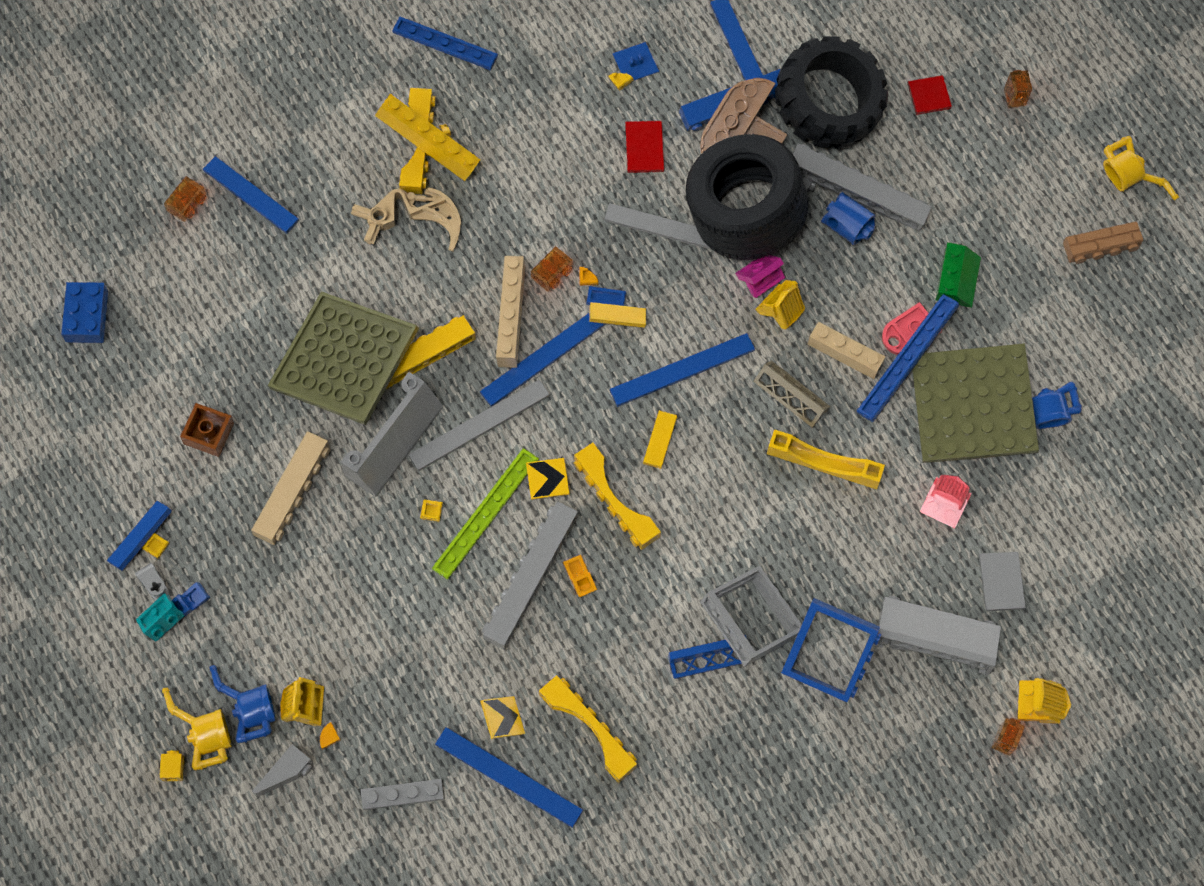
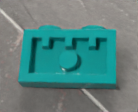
(159, 617)

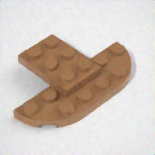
(738, 114)

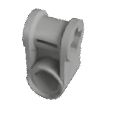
(151, 580)

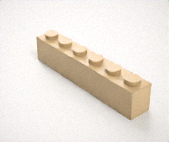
(510, 311)
(290, 488)

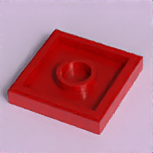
(929, 95)

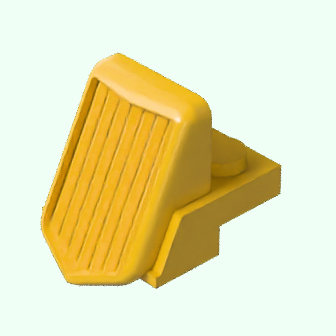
(783, 304)
(1042, 701)
(302, 702)

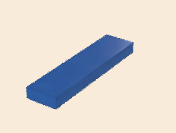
(139, 535)

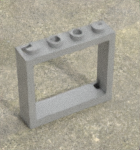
(730, 629)

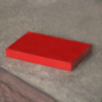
(644, 146)

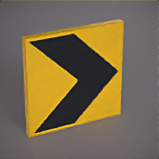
(547, 478)
(502, 717)

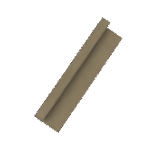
(794, 387)

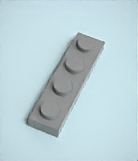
(402, 794)

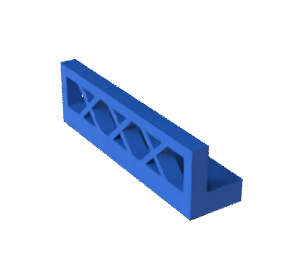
(702, 651)

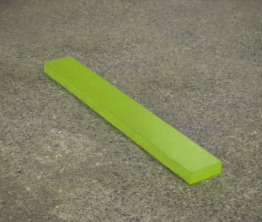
(484, 515)

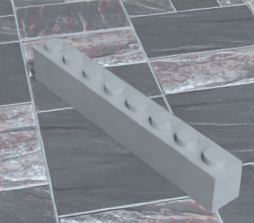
(861, 188)
(530, 575)

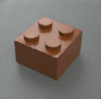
(207, 430)

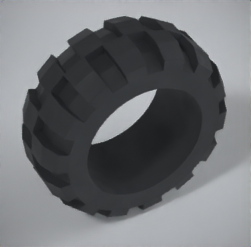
(850, 63)

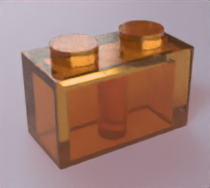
(1017, 88)
(185, 199)
(552, 269)
(1008, 736)

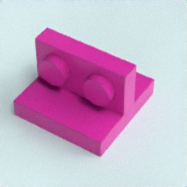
(761, 274)

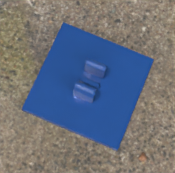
(636, 61)

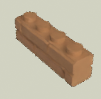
(1103, 242)

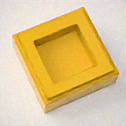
(431, 510)
(155, 545)

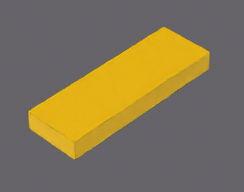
(617, 314)
(660, 439)

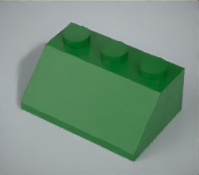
(958, 274)

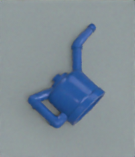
(1052, 407)
(252, 708)

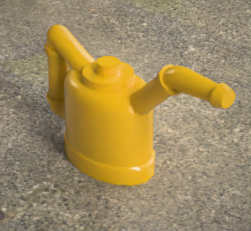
(1128, 168)
(207, 734)

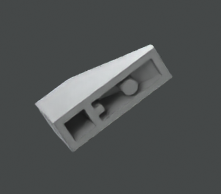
(287, 769)

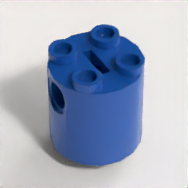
(849, 219)

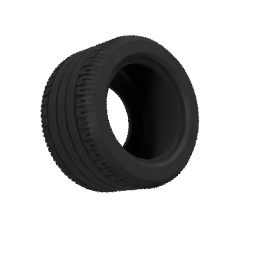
(751, 230)

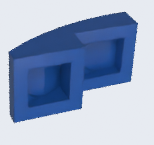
(191, 599)

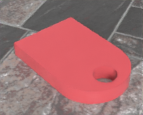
(903, 327)

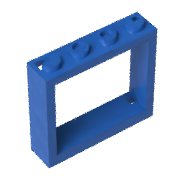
(872, 629)

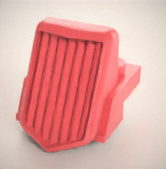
(946, 499)

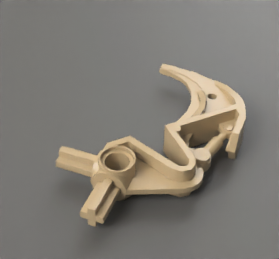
(386, 209)

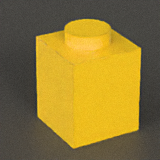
(172, 766)

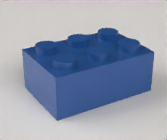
(84, 312)

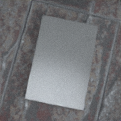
(1002, 581)

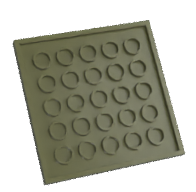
(343, 357)
(974, 403)

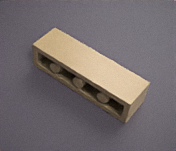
(846, 350)

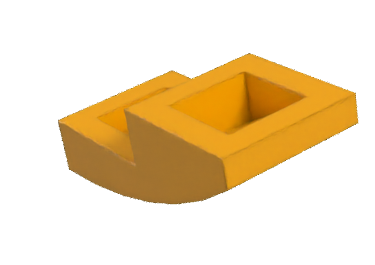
(579, 576)

